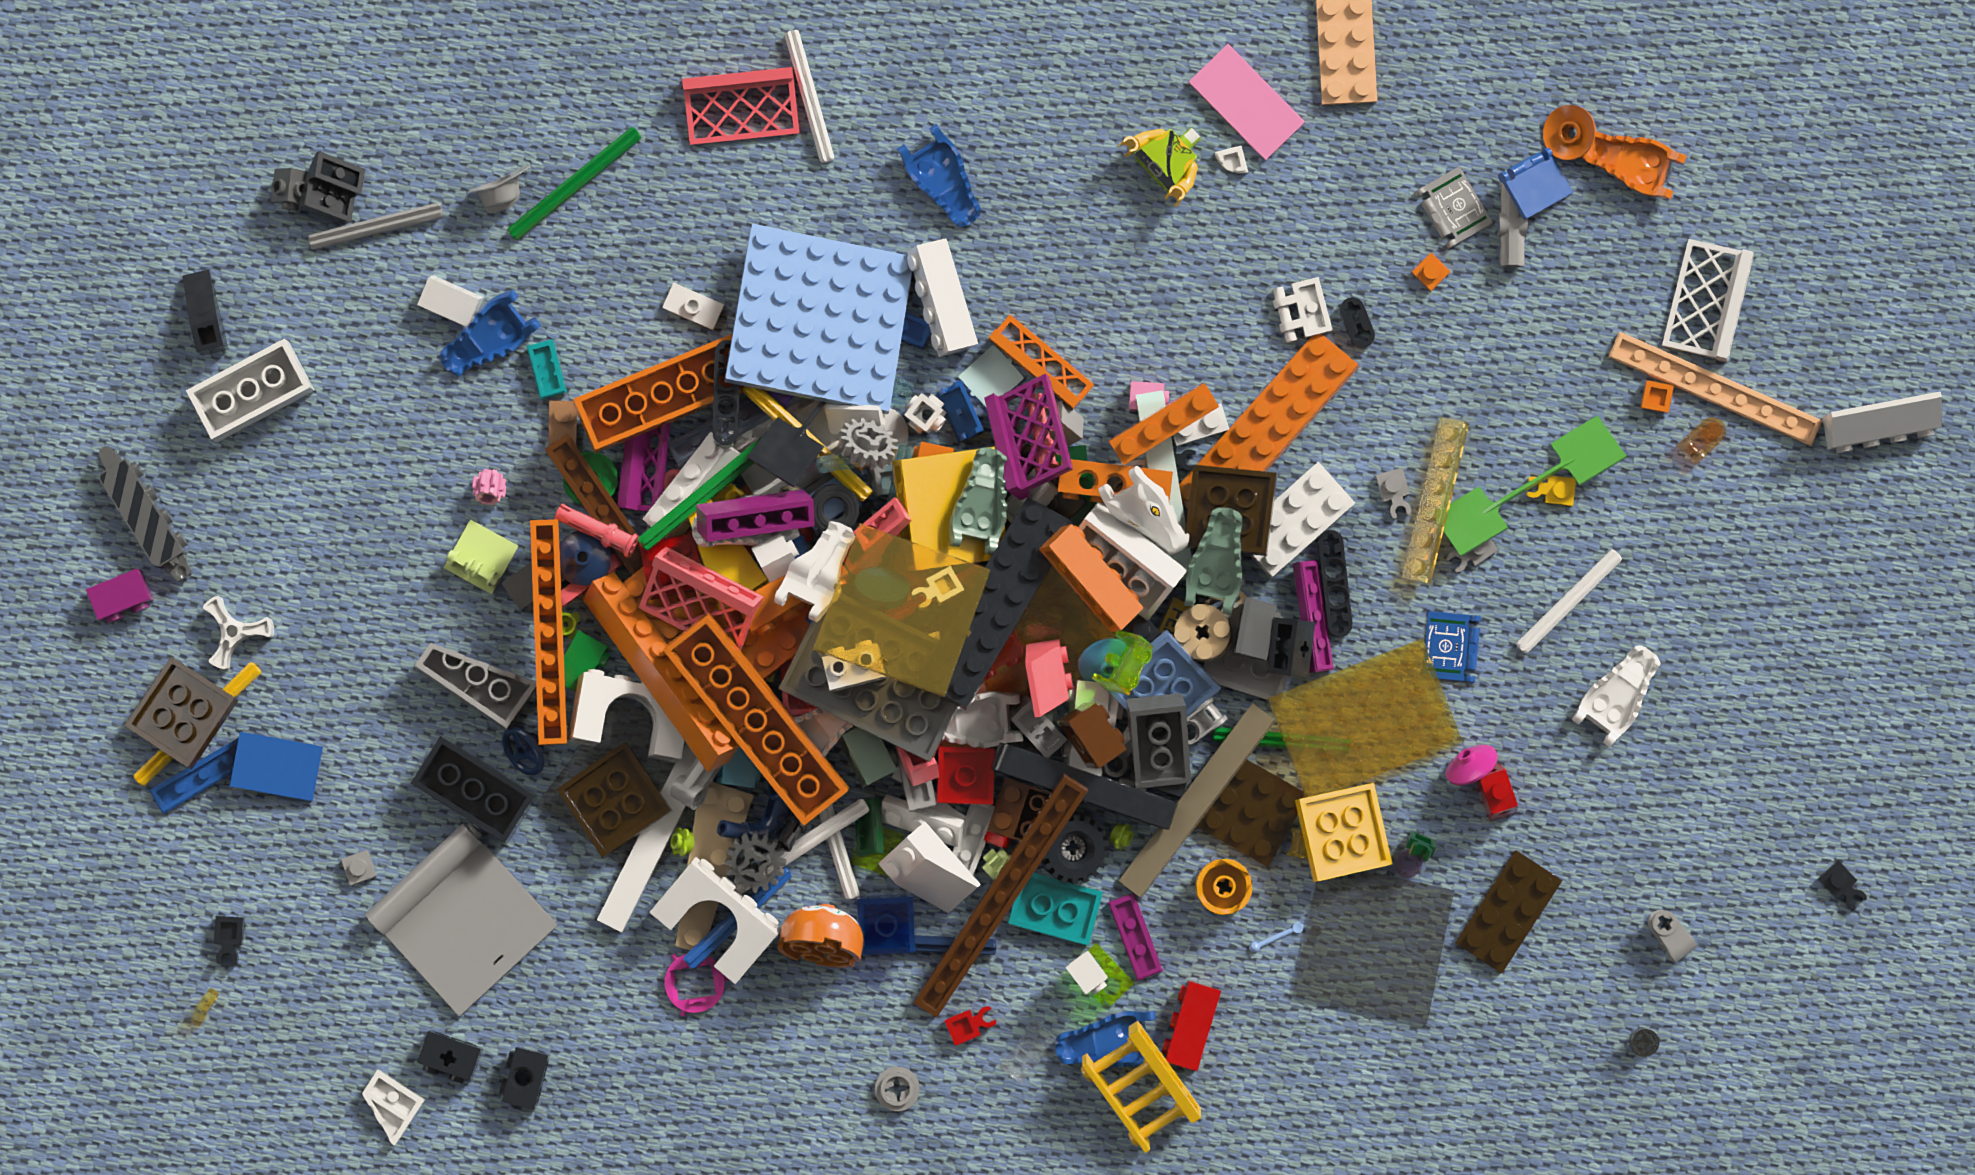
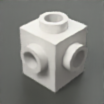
(918, 406)

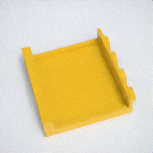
(929, 492)

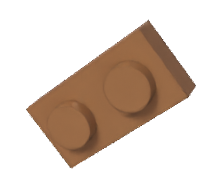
(562, 420)

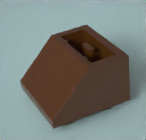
(1016, 808)

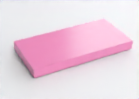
(1246, 102)

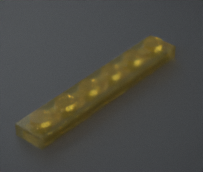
(1435, 500)

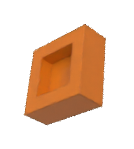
(1430, 272)
(1656, 396)

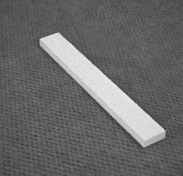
(645, 854)

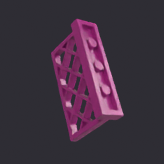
(1006, 441)

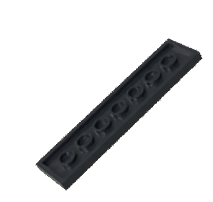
(1013, 580)

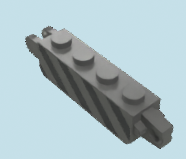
(143, 515)

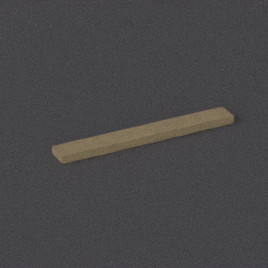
(1197, 800)

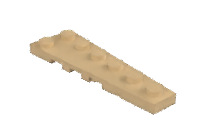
(720, 804)

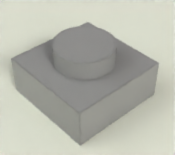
(359, 867)

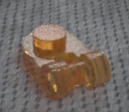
(1710, 432)

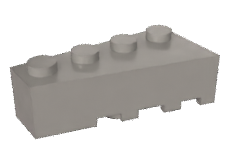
(477, 684)

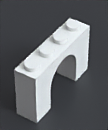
(592, 699)
(702, 884)

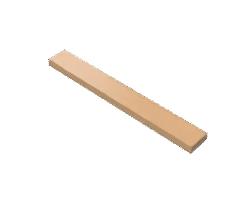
(1715, 389)

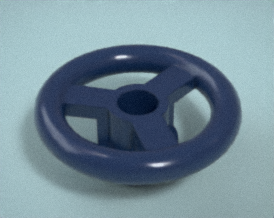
(526, 748)

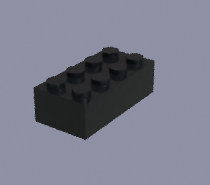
(474, 789)

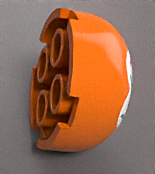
(822, 930)

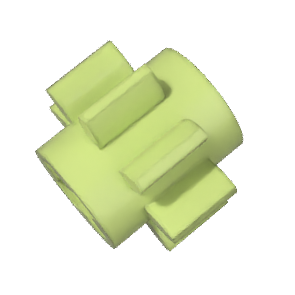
(995, 862)

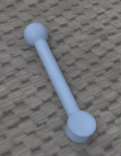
(1297, 928)

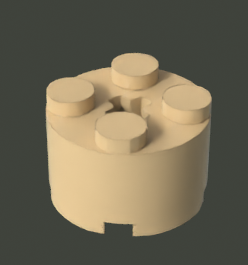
(1199, 618)

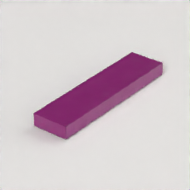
(1313, 609)

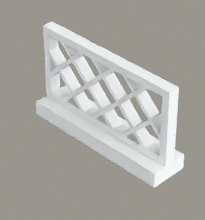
(1731, 307)

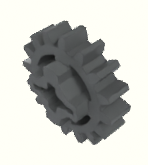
(751, 850)

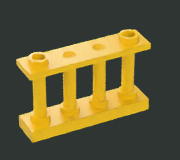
(1153, 1063)

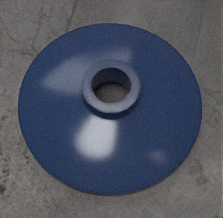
(583, 572)

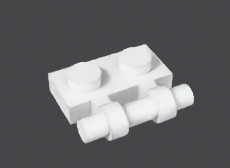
(1310, 307)

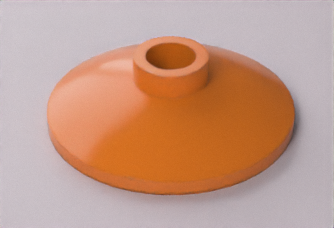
(1557, 132)

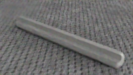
(376, 226)

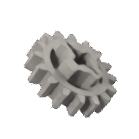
(867, 443)

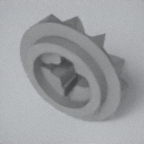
(886, 1080)

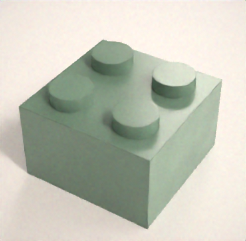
(868, 756)

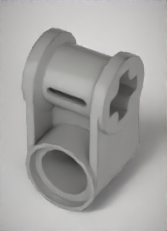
(1202, 722)
(1673, 938)

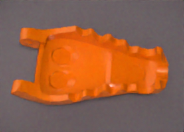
(1635, 161)

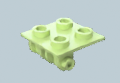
(480, 556)

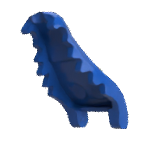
(941, 175)
(490, 334)
(1102, 1038)

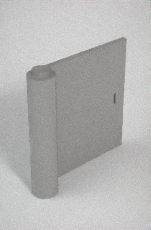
(459, 917)

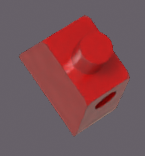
(1497, 793)

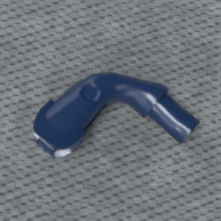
(770, 822)

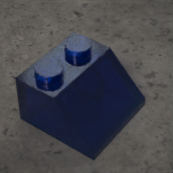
(887, 923)

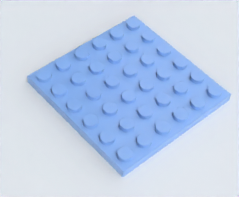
(819, 318)

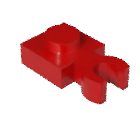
(965, 1025)

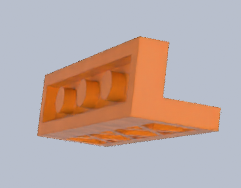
(1034, 369)

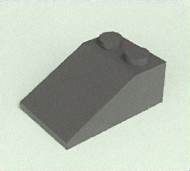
(1159, 740)

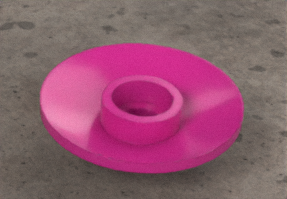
(1471, 764)

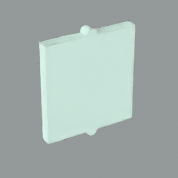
(990, 375)

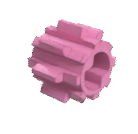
(489, 487)

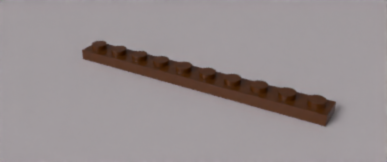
(1000, 895)

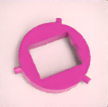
(695, 1004)

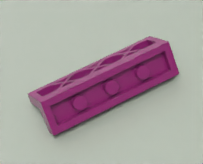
(634, 476)

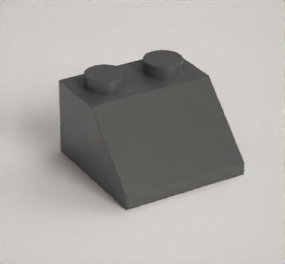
(1255, 629)

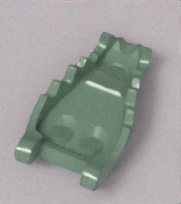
(981, 506)
(1216, 565)

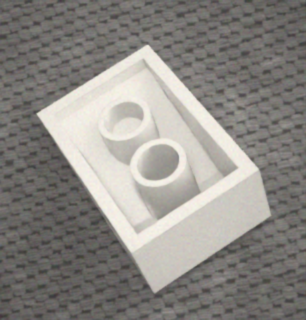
(929, 869)

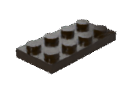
(1508, 911)

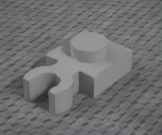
(1393, 487)
(1476, 555)

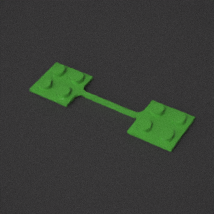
(1582, 452)

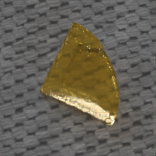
(204, 1005)

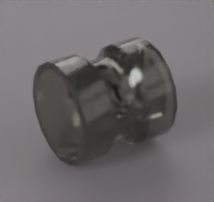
(1646, 1039)

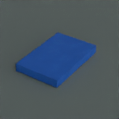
(276, 766)

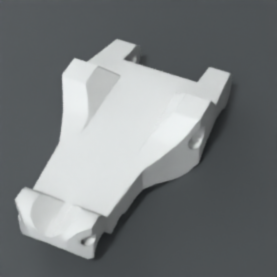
(816, 572)

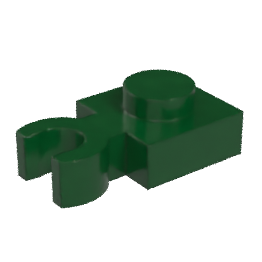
(1420, 845)

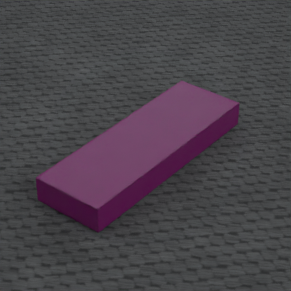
(1135, 936)

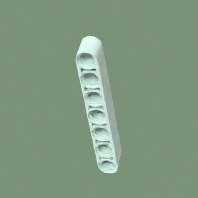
(1162, 458)

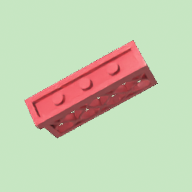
(737, 81)
(703, 581)

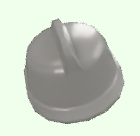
(500, 193)

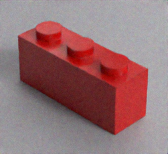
(1191, 1025)

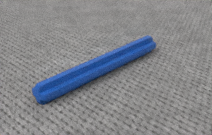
(729, 925)

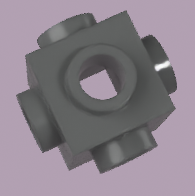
(288, 187)

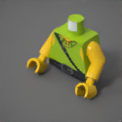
(1166, 158)

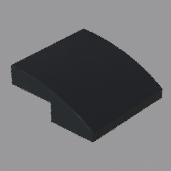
(332, 187)

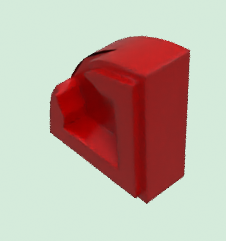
(998, 840)

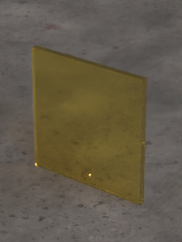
(901, 610)

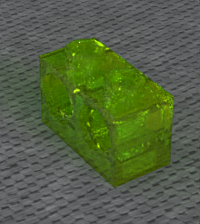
(1112, 970)

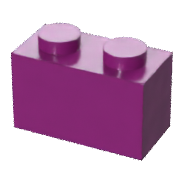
(120, 595)

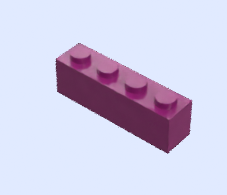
(755, 515)

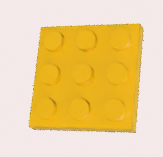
(1343, 832)

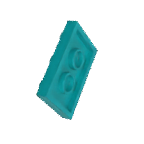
(1057, 908)

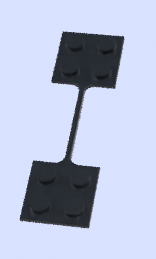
(787, 449)

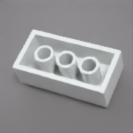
(250, 390)
(1302, 516)

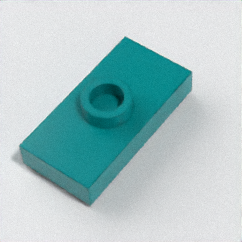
(546, 369)

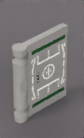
(1454, 207)

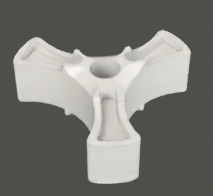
(233, 631)

